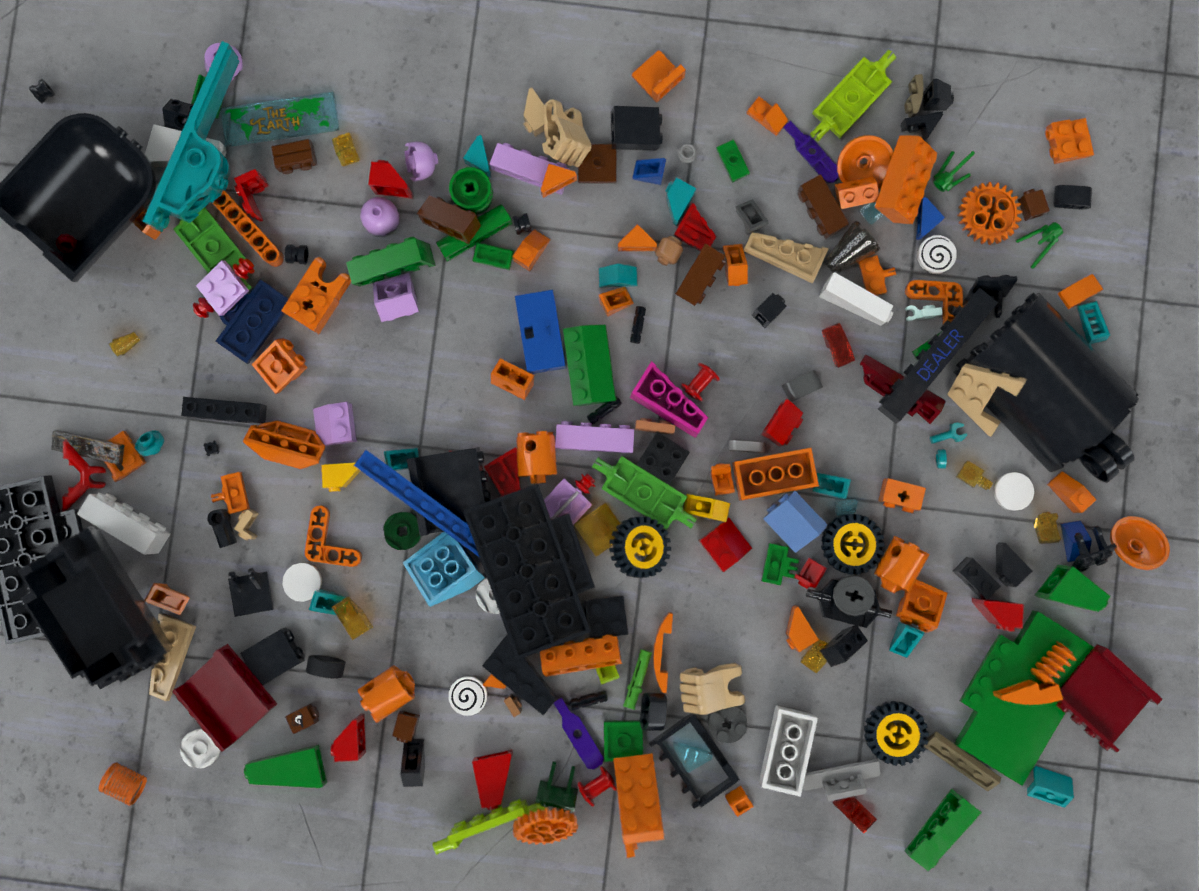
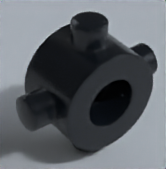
(211, 448)

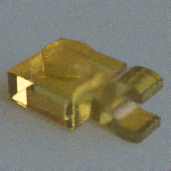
(972, 475)

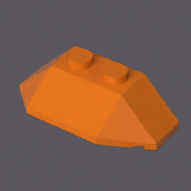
(285, 444)

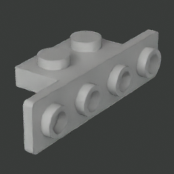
(842, 780)

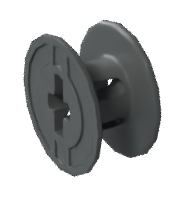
(857, 606)

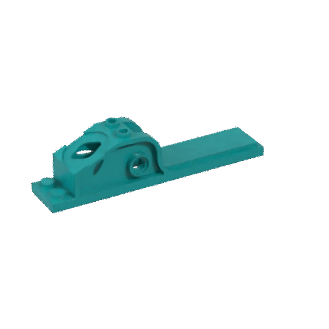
(196, 165)

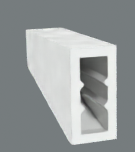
(162, 144)
(856, 299)

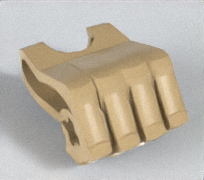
(564, 136)
(709, 691)

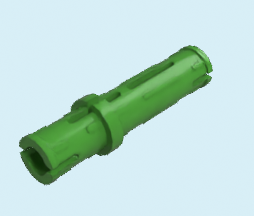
(634, 687)

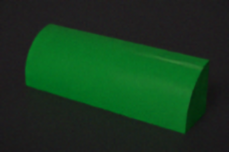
(490, 222)

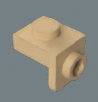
(245, 520)

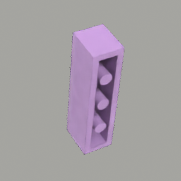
(521, 165)
(594, 438)

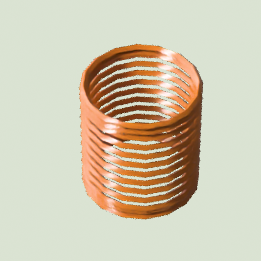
(128, 795)

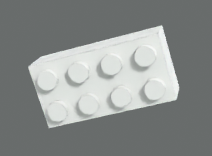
(124, 523)
(788, 750)

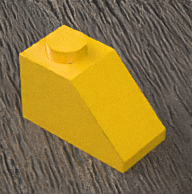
(338, 475)
(706, 507)

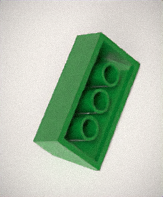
(589, 365)

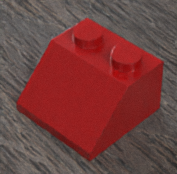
(386, 181)
(782, 423)
(725, 545)
(1003, 614)
(351, 742)

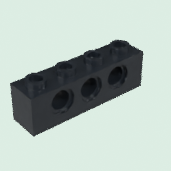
(224, 410)

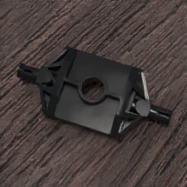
(831, 611)

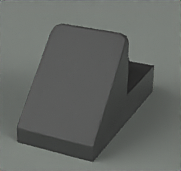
(751, 216)

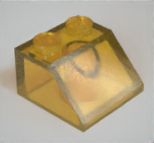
(598, 529)

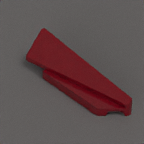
(881, 379)

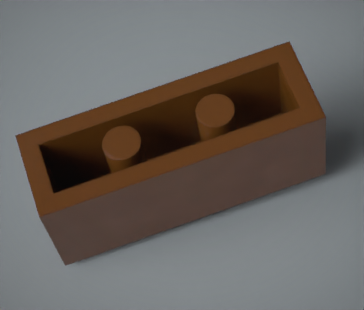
(822, 207)
(449, 219)
(701, 275)

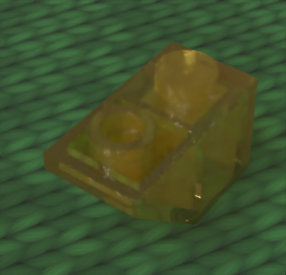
(352, 617)

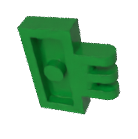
(777, 564)

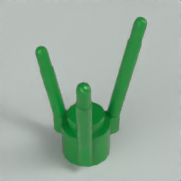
(943, 181)
(1049, 234)

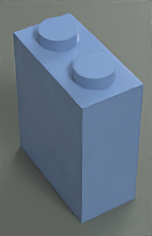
(794, 521)

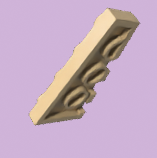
(792, 257)
(166, 672)

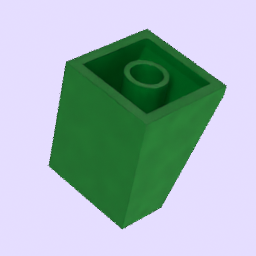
(1073, 588)

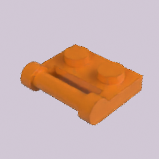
(131, 458)

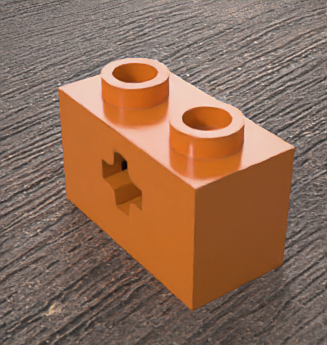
(856, 192)
(512, 379)
(913, 495)

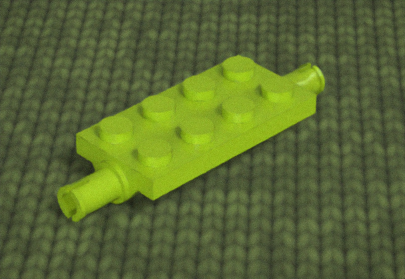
(852, 96)
(484, 822)

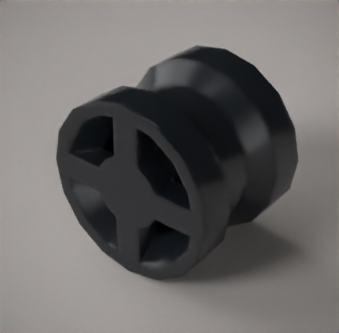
(41, 91)
(521, 224)

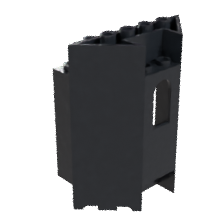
(92, 611)

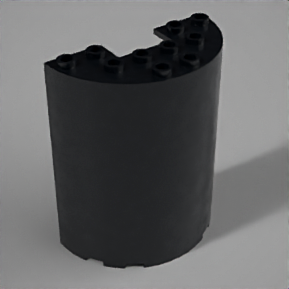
(1069, 390)

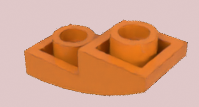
(1080, 291)

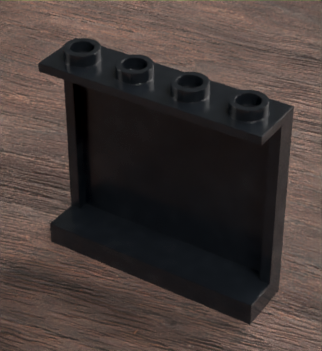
(452, 480)

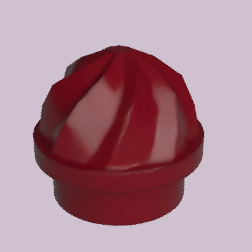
(66, 243)

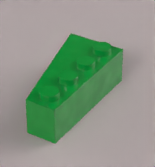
(390, 261)
(942, 830)

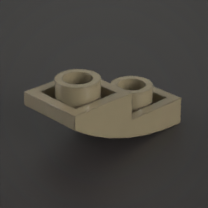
(914, 101)

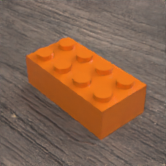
(906, 179)
(775, 474)
(638, 799)

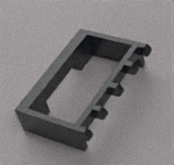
(733, 777)

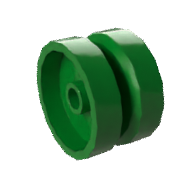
(471, 179)

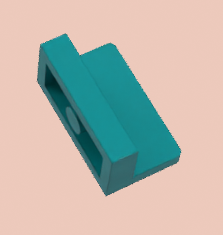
(1051, 787)

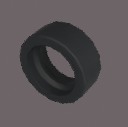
(325, 666)

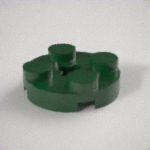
(392, 533)

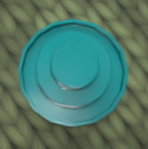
(149, 443)

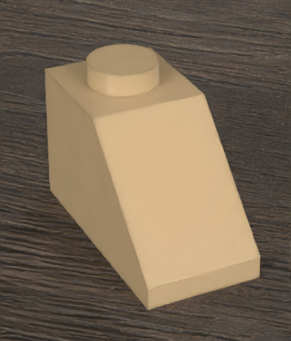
(533, 113)

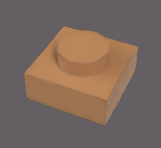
(513, 704)

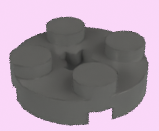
(733, 733)

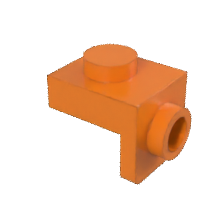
(722, 479)

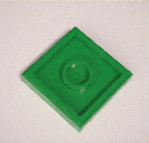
(622, 739)

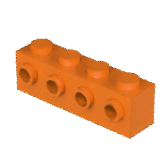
(581, 655)

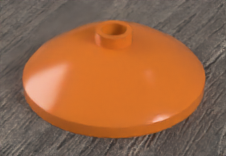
(877, 155)
(1140, 543)

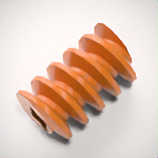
(1053, 663)

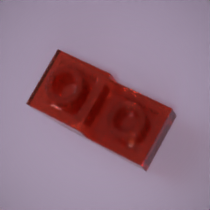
(838, 344)
(855, 813)

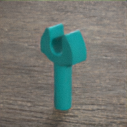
(949, 434)

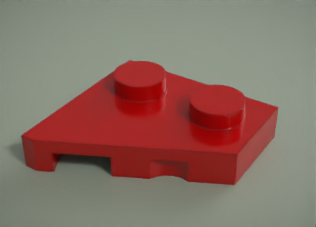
(695, 230)
(505, 472)

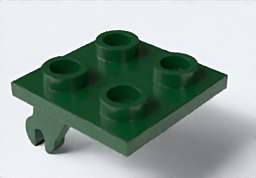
(556, 796)

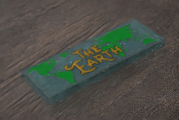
(279, 119)

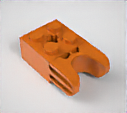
(321, 295)

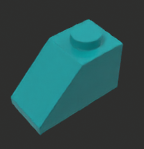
(678, 198)

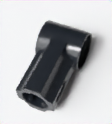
(223, 530)

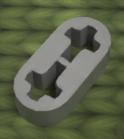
(747, 446)

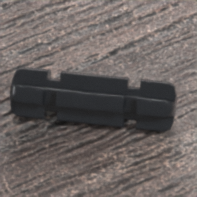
(638, 324)
(603, 410)
(588, 700)

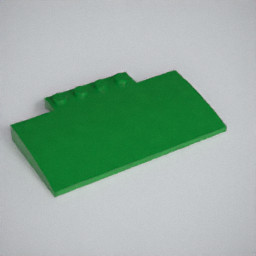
(1010, 733)

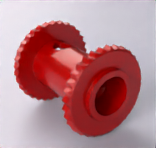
(700, 382)
(597, 786)

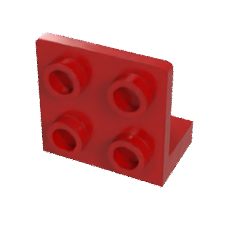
(246, 185)

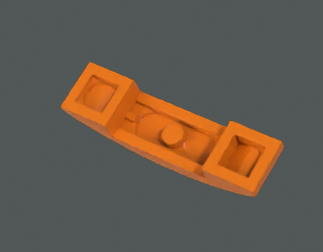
(661, 675)

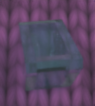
(691, 756)

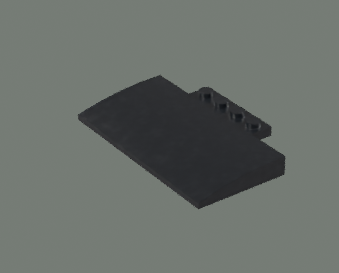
(28, 531)
(531, 569)

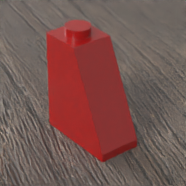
(491, 777)

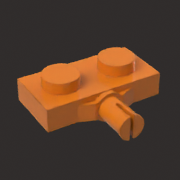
(874, 276)
(233, 493)

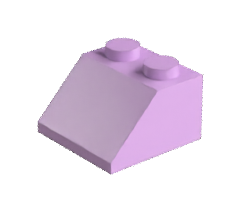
(395, 297)
(335, 423)

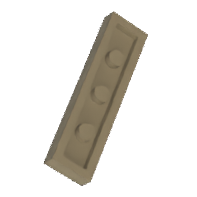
(962, 761)

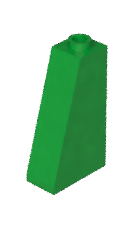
(291, 769)

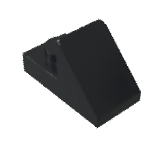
(925, 123)

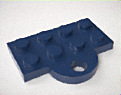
(252, 321)

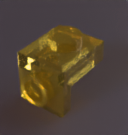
(345, 149)
(1046, 528)
(813, 658)

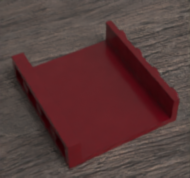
(1104, 696)
(225, 698)

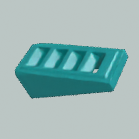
(1088, 331)

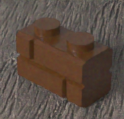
(294, 156)

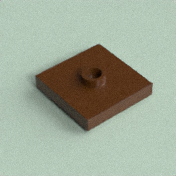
(598, 165)

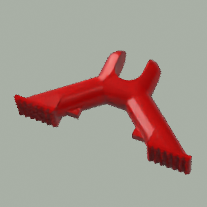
(85, 470)

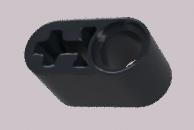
(1072, 197)
(653, 711)

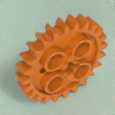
(973, 208)
(545, 826)

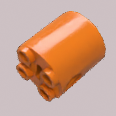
(536, 455)
(900, 565)
(387, 692)

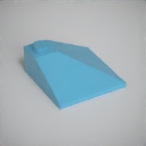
(442, 569)

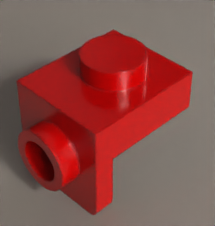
(810, 574)

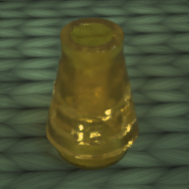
(123, 344)

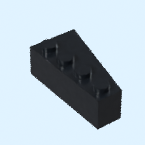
(520, 677)

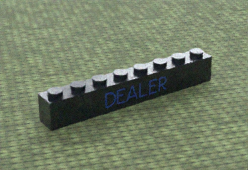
(937, 356)

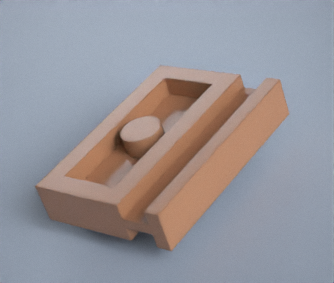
(662, 427)

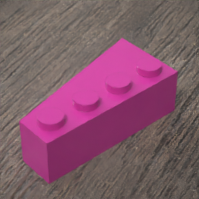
(668, 401)

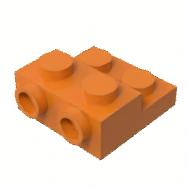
(1069, 140)
(279, 365)
(922, 606)

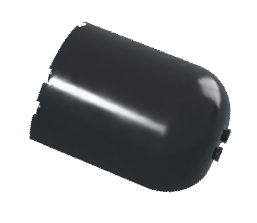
(80, 183)

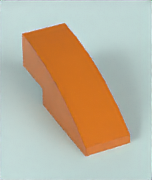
(1030, 693)

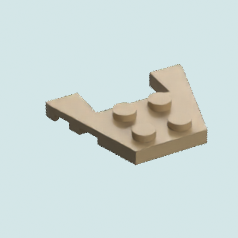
(975, 388)

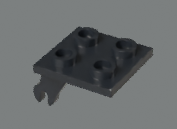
(996, 287)
(1099, 558)
(250, 593)

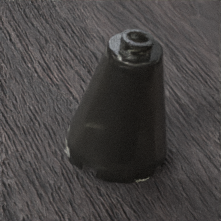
(852, 248)

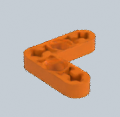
(943, 294)
(323, 548)

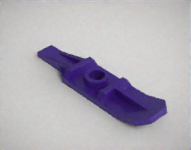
(820, 160)
(583, 744)

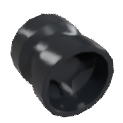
(296, 254)

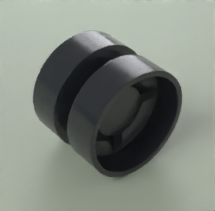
(1107, 458)

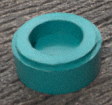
(941, 459)

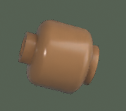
(669, 250)

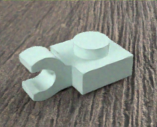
(927, 312)

